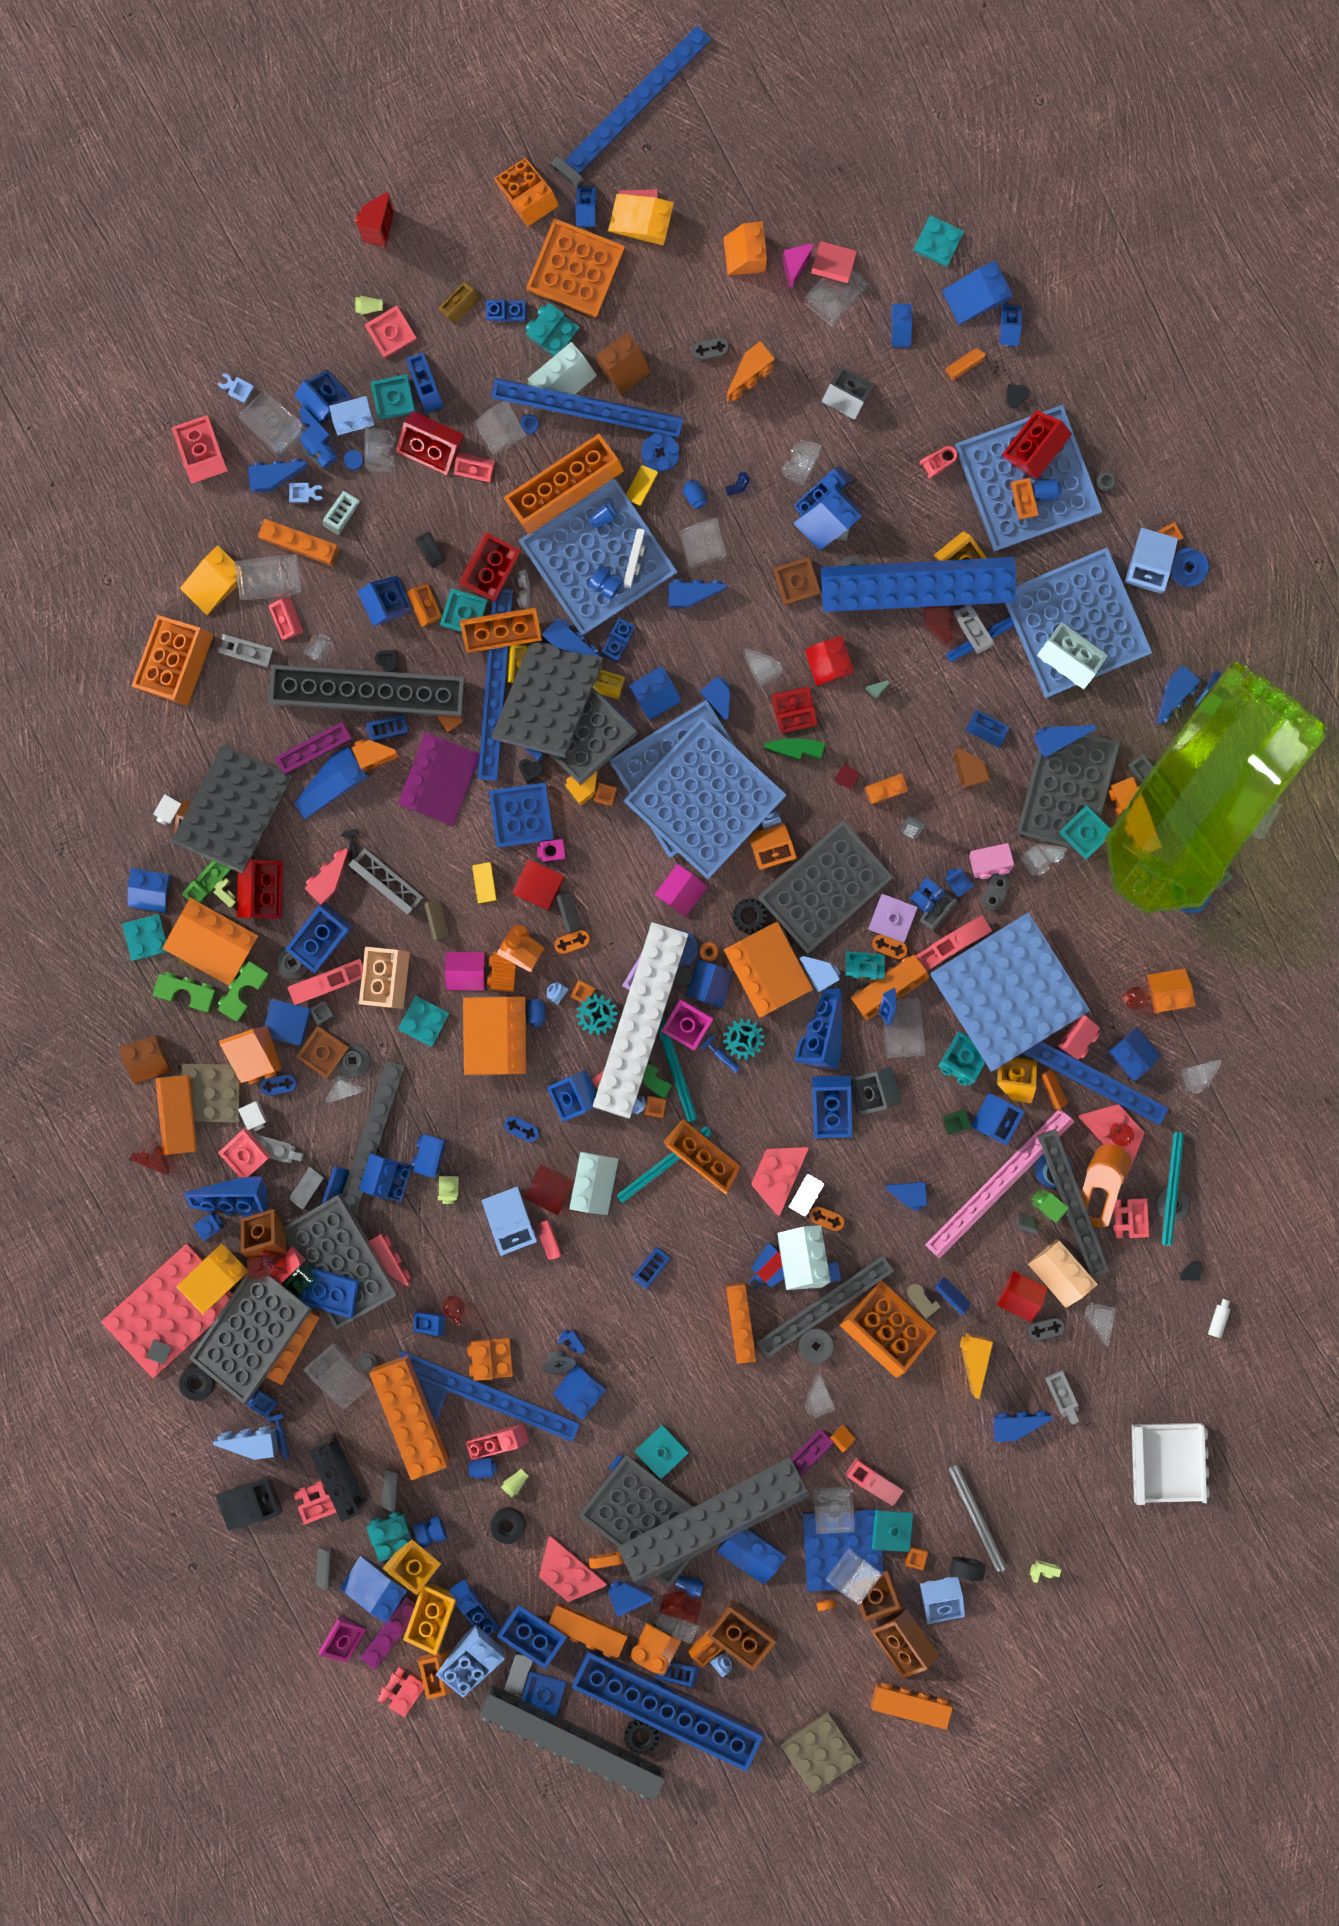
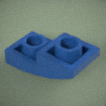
(506, 310)
(618, 640)

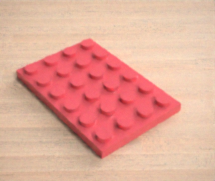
(162, 1313)

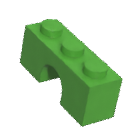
(201, 995)
(232, 1004)
(1049, 1205)

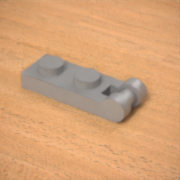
(973, 628)
(246, 651)

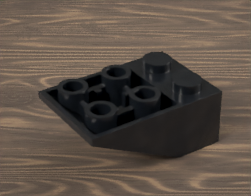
(249, 1503)

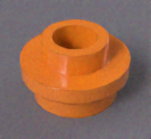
(712, 946)

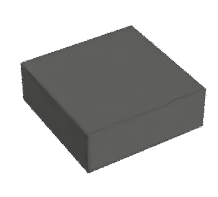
(322, 1012)
(159, 1351)

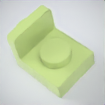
(227, 897)
(448, 1189)
(1048, 1570)

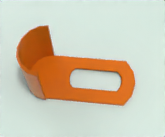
(1106, 1171)

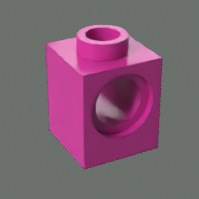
(560, 851)

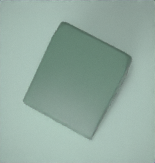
(876, 689)

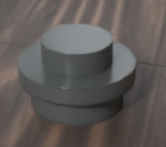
(1105, 481)
(366, 1362)

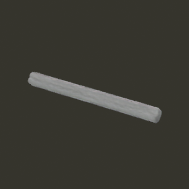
(977, 1518)

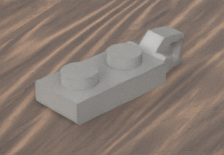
(279, 1149)
(1063, 1395)

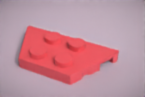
(1101, 1123)
(777, 1175)
(567, 1573)

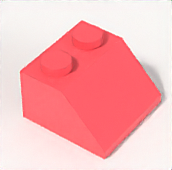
(1078, 1037)

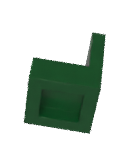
(956, 1121)

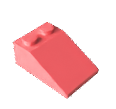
(199, 449)

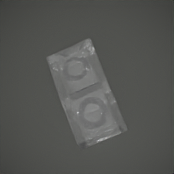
(524, 600)
(677, 1627)

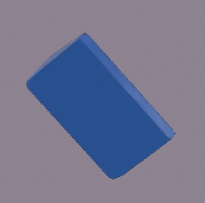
(987, 728)
(888, 1006)
(336, 1183)
(952, 1295)

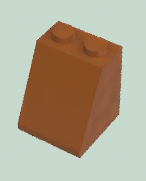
(623, 364)

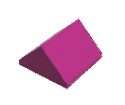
(794, 262)
(681, 890)
(465, 971)
(687, 1024)
(342, 1639)

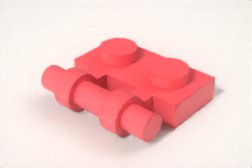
(1137, 1218)
(317, 1508)
(407, 1694)

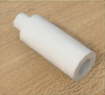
(1219, 1319)

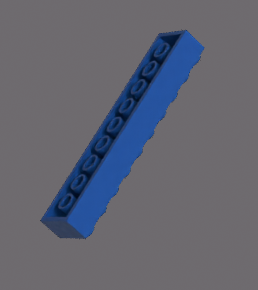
(918, 584)
(667, 1709)

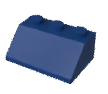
(753, 1554)
(531, 1636)

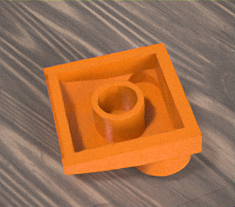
(520, 948)
(655, 1649)

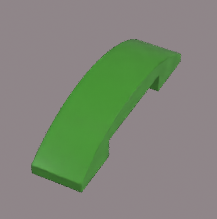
(206, 882)

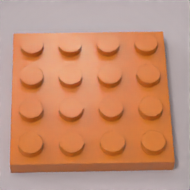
(575, 268)

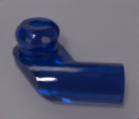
(740, 485)

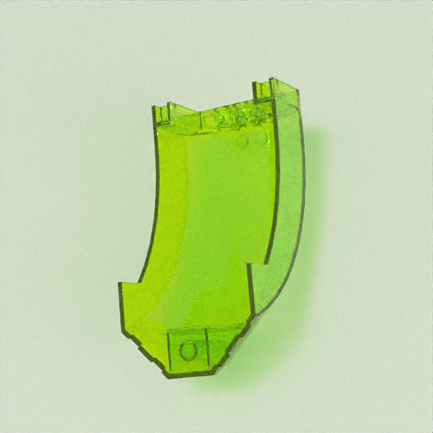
(1209, 791)

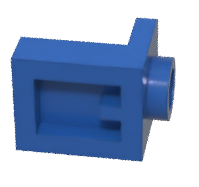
(958, 881)
(209, 1226)
(575, 1342)
(262, 1403)

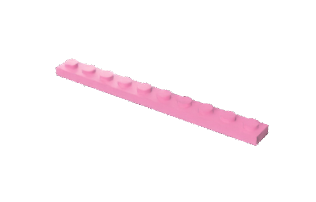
(995, 1187)

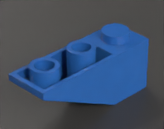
(836, 476)
(269, 477)
(686, 595)
(563, 638)
(1176, 689)
(1013, 1427)
(473, 1607)

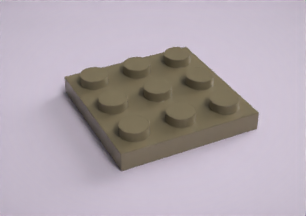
(214, 1092)
(820, 1752)

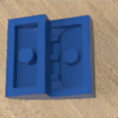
(287, 1022)

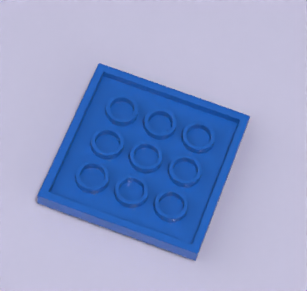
(826, 1549)

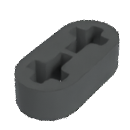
(566, 172)
(711, 354)
(1044, 1324)

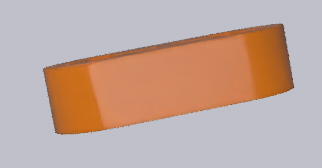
(891, 942)
(574, 946)
(829, 1214)
(605, 1560)

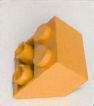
(583, 792)

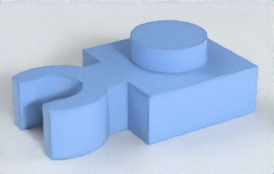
(238, 389)
(301, 492)

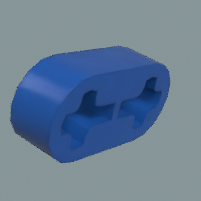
(279, 1089)
(523, 1124)

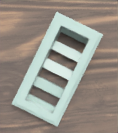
(327, 523)

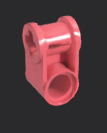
(938, 462)

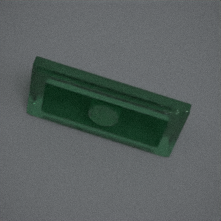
(299, 1279)

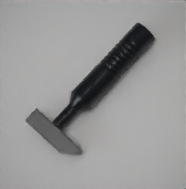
(352, 846)

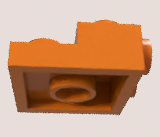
(490, 1359)

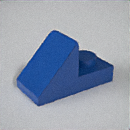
(429, 1323)

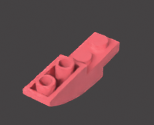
(954, 943)
(326, 982)

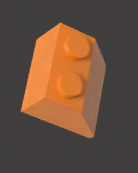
(372, 754)
(1170, 990)

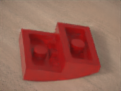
(794, 709)
(538, 885)

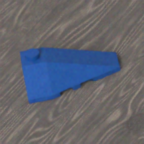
(333, 780)
(823, 1039)
(238, 1196)

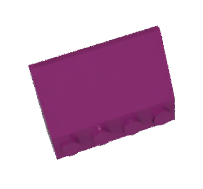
(438, 779)

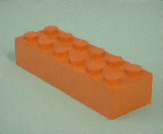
(563, 484)
(409, 1417)

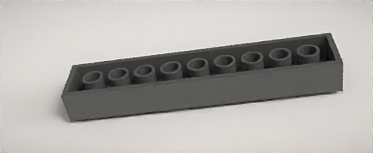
(367, 691)
(713, 1521)
(572, 1742)

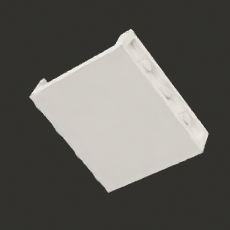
(1170, 1462)

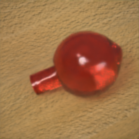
(1135, 998)
(1122, 1134)
(453, 1308)

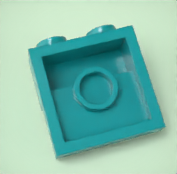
(551, 329)
(962, 1060)
(389, 1534)

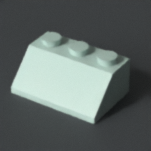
(564, 372)
(1072, 655)
(593, 1183)
(804, 1258)

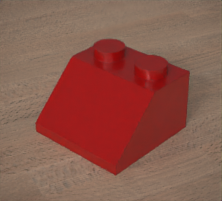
(829, 660)

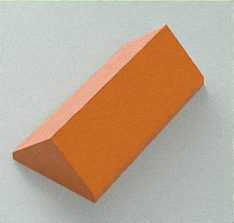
(500, 630)
(176, 1114)
(702, 1155)

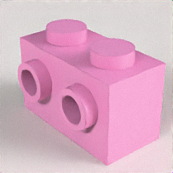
(991, 861)

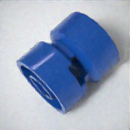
(607, 583)
(923, 901)
(430, 1531)

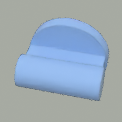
(772, 819)
(556, 992)
(639, 1104)
(722, 1665)

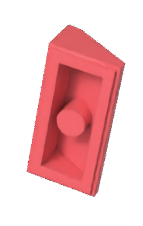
(474, 467)
(286, 618)
(548, 1239)
(294, 1260)

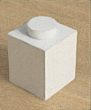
(167, 810)
(253, 1116)

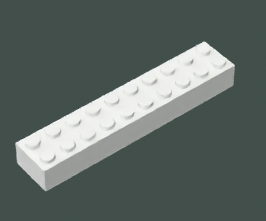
(640, 1020)

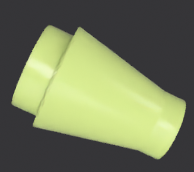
(367, 305)
(514, 1483)

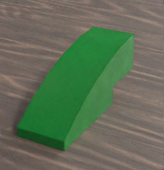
(796, 747)
(654, 1083)

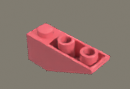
(327, 881)
(389, 1259)
(498, 1442)
(873, 1482)

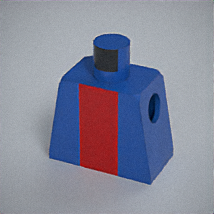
(767, 1267)

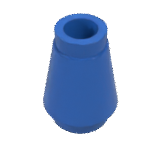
(603, 515)
(691, 1585)

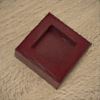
(847, 777)

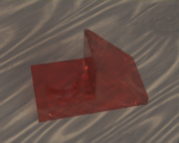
(156, 1162)
(269, 1264)
(679, 1607)

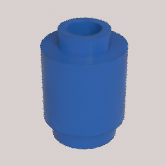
(1047, 489)
(695, 494)
(535, 1012)
(482, 1468)

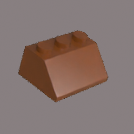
(742, 1635)
(905, 1643)

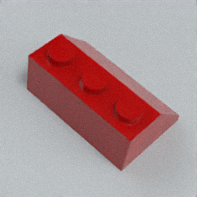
(376, 220)
(429, 442)
(1037, 444)
(489, 567)
(260, 890)

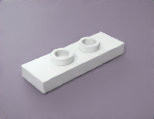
(633, 565)

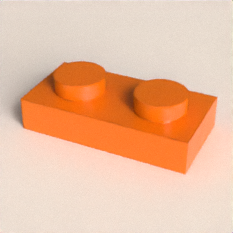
(1024, 499)

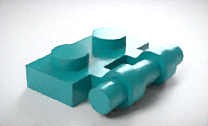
(865, 965)

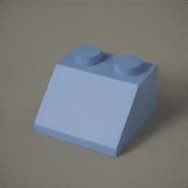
(352, 415)
(820, 972)
(942, 1600)

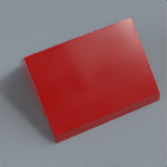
(1022, 1296)

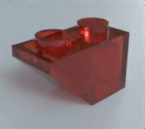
(937, 622)

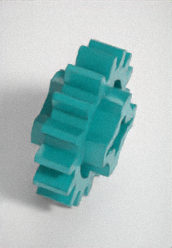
(608, 1018)
(732, 1045)

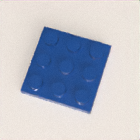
(521, 815)

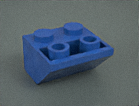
(997, 1119)
(385, 1177)

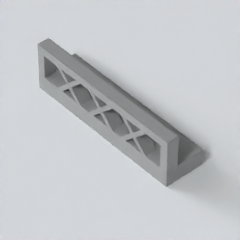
(380, 886)

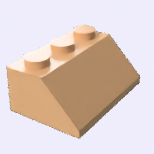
(384, 977)
(1062, 1273)

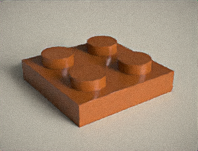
(796, 581)
(322, 1052)

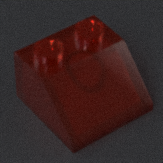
(549, 1189)

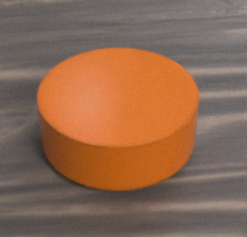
(826, 1604)

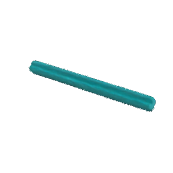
(677, 1073)
(654, 1172)
(1172, 1191)

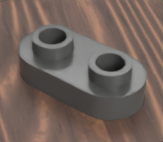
(995, 891)

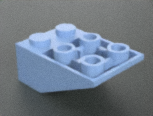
(1151, 561)
(509, 1221)
(249, 1443)
(471, 1661)

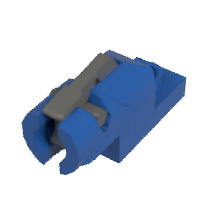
(315, 441)

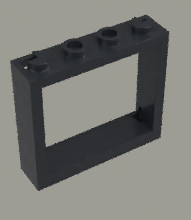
(337, 1476)

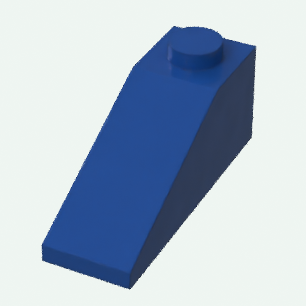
(424, 382)
(1058, 737)

